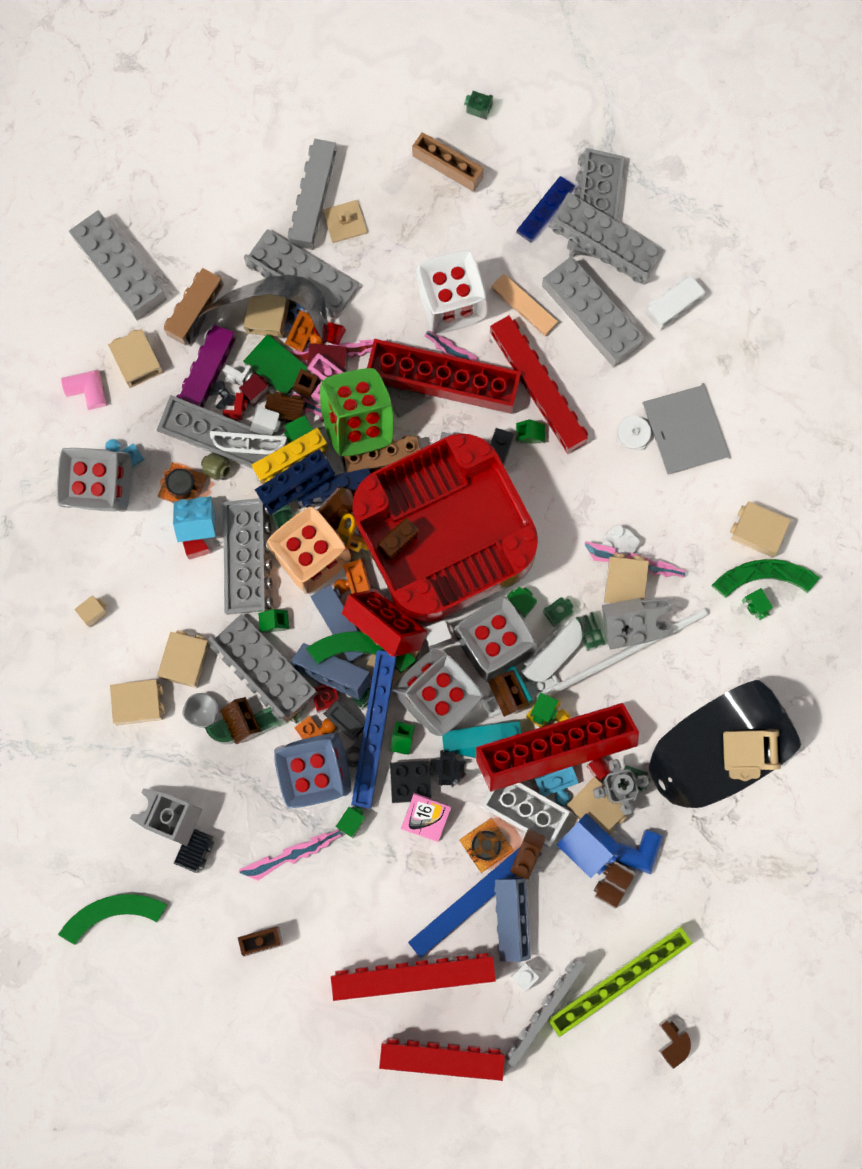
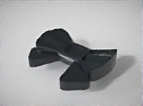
(227, 398)

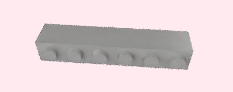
(313, 193)

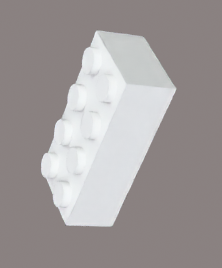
(526, 811)

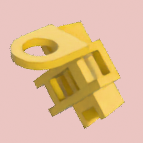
(347, 534)

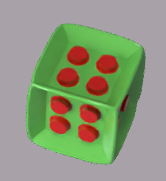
(357, 412)

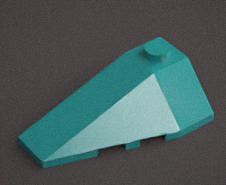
(466, 740)

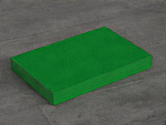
(275, 364)

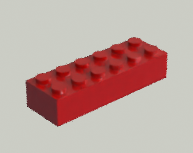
(442, 1060)

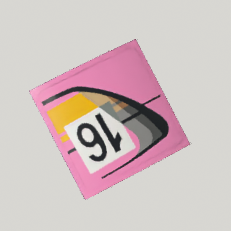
(426, 817)

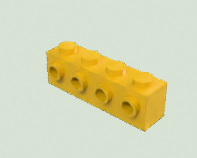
(289, 455)

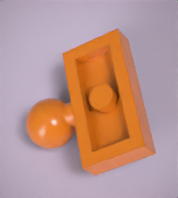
(301, 332)
(356, 578)
(309, 728)

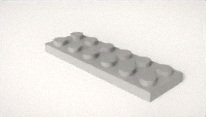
(193, 425)
(539, 1018)

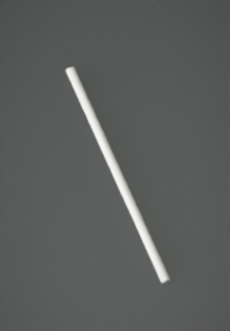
(617, 657)

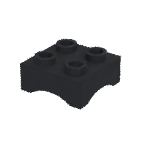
(409, 779)

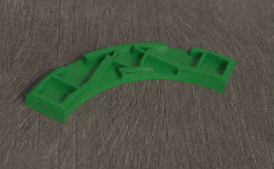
(762, 570)
(352, 642)
(110, 907)

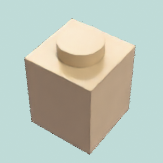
(91, 610)

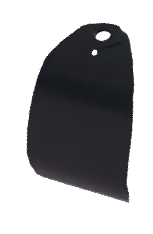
(287, 286)
(695, 747)

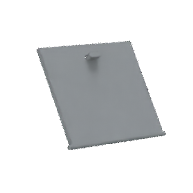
(688, 429)

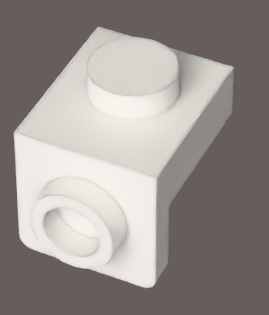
(235, 376)

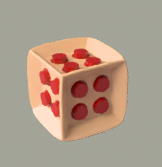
(309, 549)

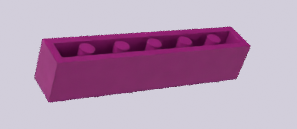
(207, 366)

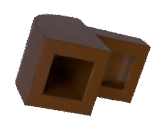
(305, 384)
(678, 1048)

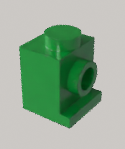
(758, 604)

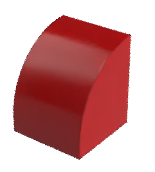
(195, 548)
(599, 768)

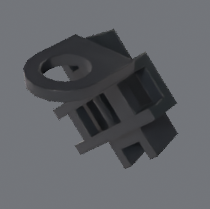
(448, 770)

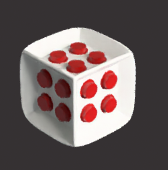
(451, 291)

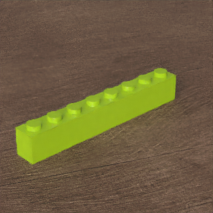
(619, 981)

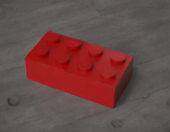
(384, 622)

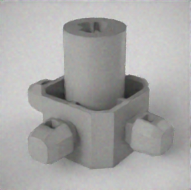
(615, 794)

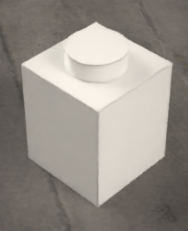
(265, 421)
(525, 977)

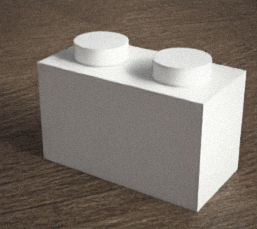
(439, 635)

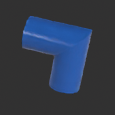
(643, 857)

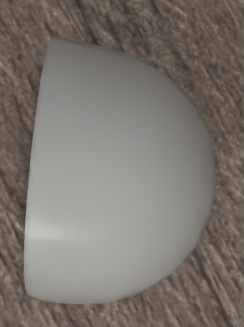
(200, 710)

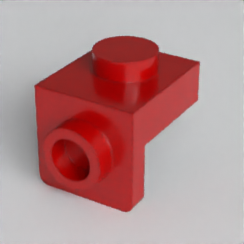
(335, 333)
(240, 406)

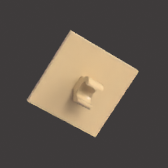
(344, 221)

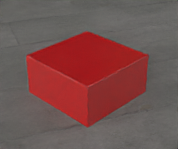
(325, 697)

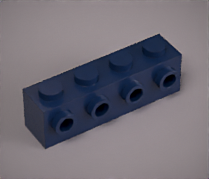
(295, 481)
(321, 492)

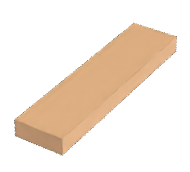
(524, 305)

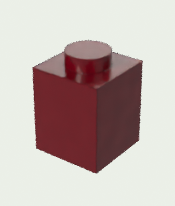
(255, 389)

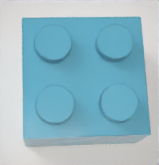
(194, 519)

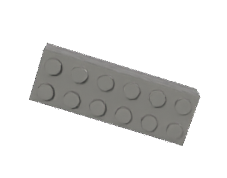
(117, 265)
(592, 311)

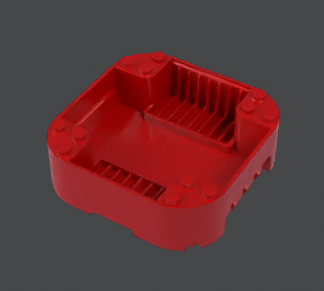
(468, 522)

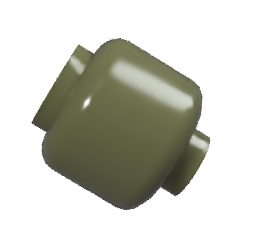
(215, 466)

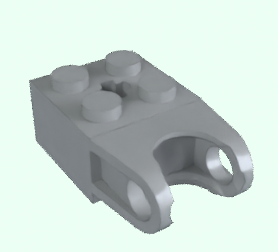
(635, 622)
(168, 816)

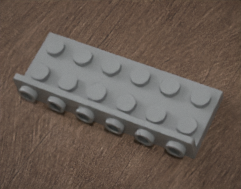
(598, 185)
(605, 238)
(278, 257)
(246, 557)
(263, 668)

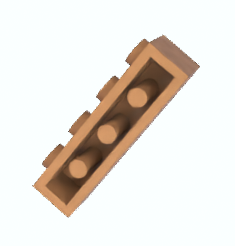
(447, 161)
(194, 302)
(382, 457)

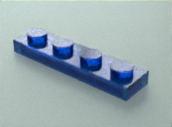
(545, 209)

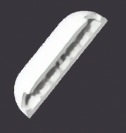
(247, 442)
(553, 651)

